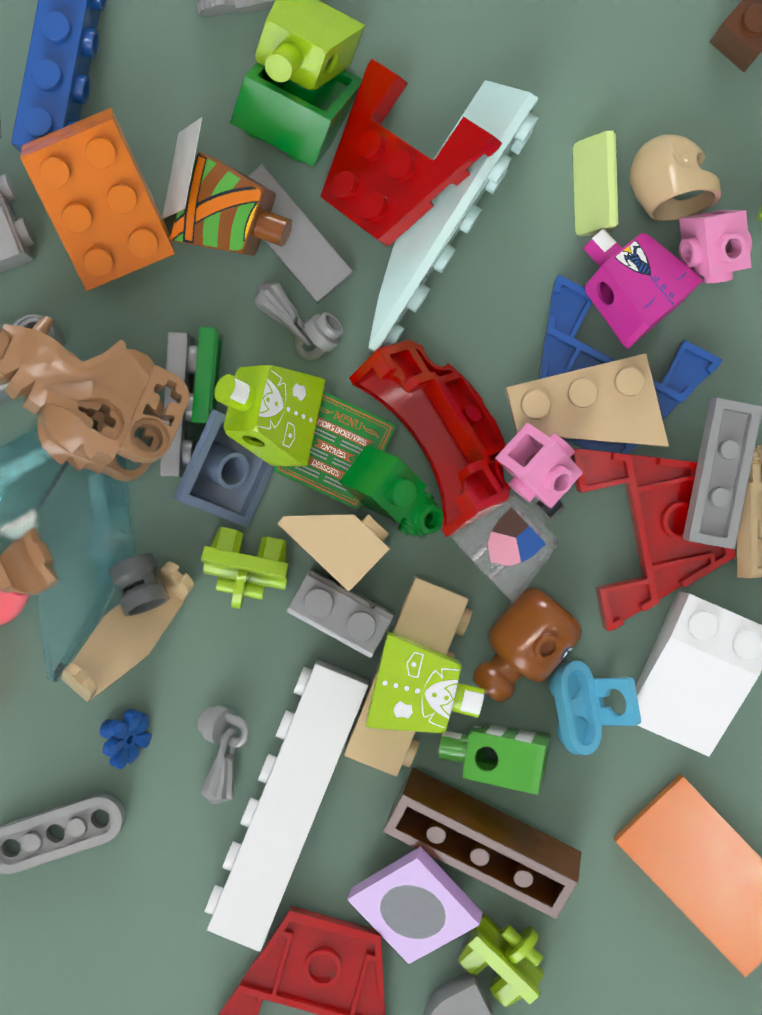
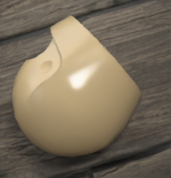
(670, 168)

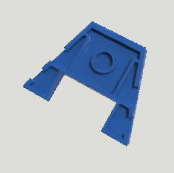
(566, 354)

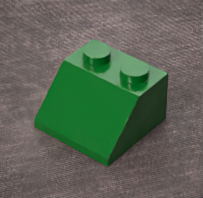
(292, 116)

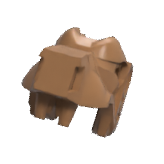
(93, 404)

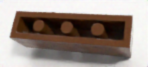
(484, 843)

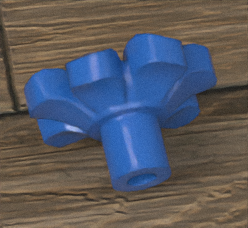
(125, 737)

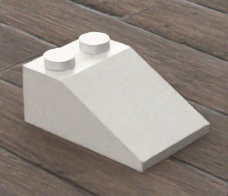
(698, 672)

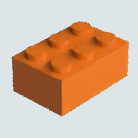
(97, 199)

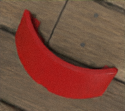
(448, 425)

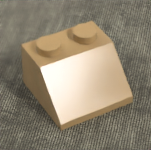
(339, 543)

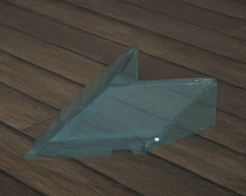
(86, 529)

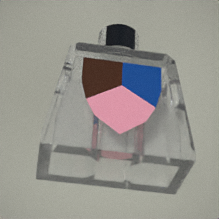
(511, 543)

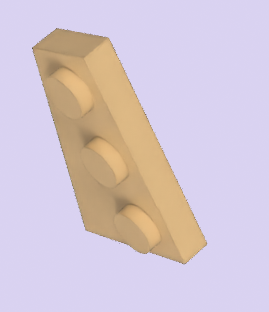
(593, 403)

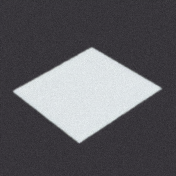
(182, 169)

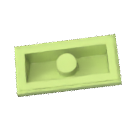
(595, 184)

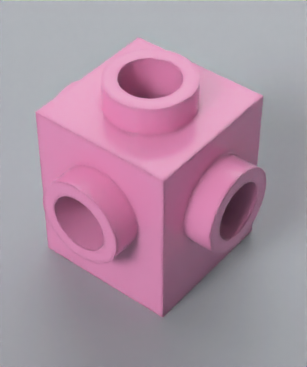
(716, 244)
(539, 465)

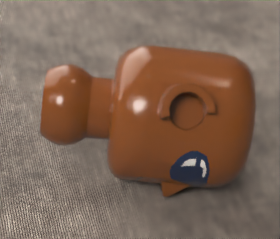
(528, 642)

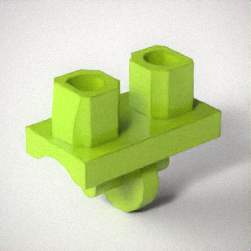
(245, 572)
(509, 955)

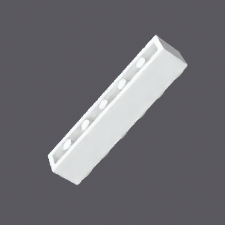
(287, 805)

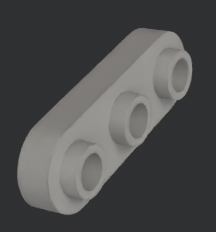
(80, 829)

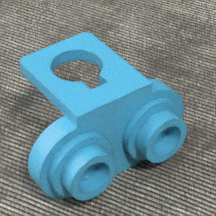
(582, 705)

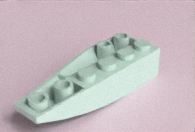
(426, 244)

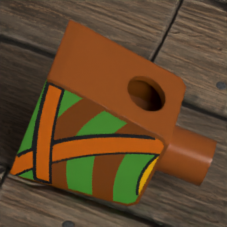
(228, 210)

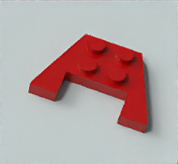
(382, 178)
(659, 507)
(314, 967)

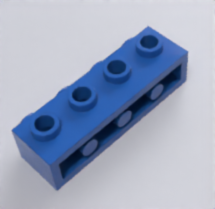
(57, 67)

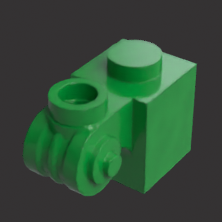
(393, 491)

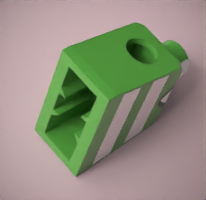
(519, 752)

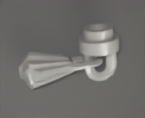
(320, 330)
(217, 727)

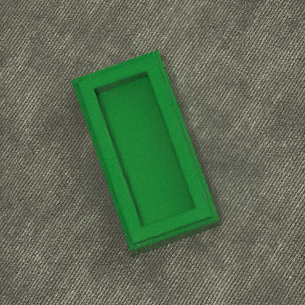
(206, 374)

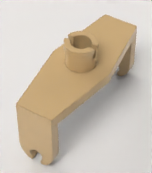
(124, 640)

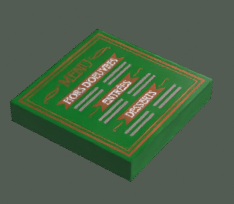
(337, 442)

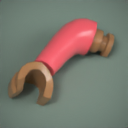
(24, 571)

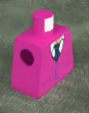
(636, 284)

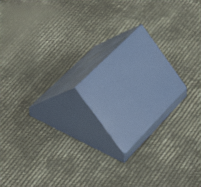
(223, 475)

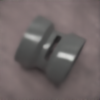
(138, 584)

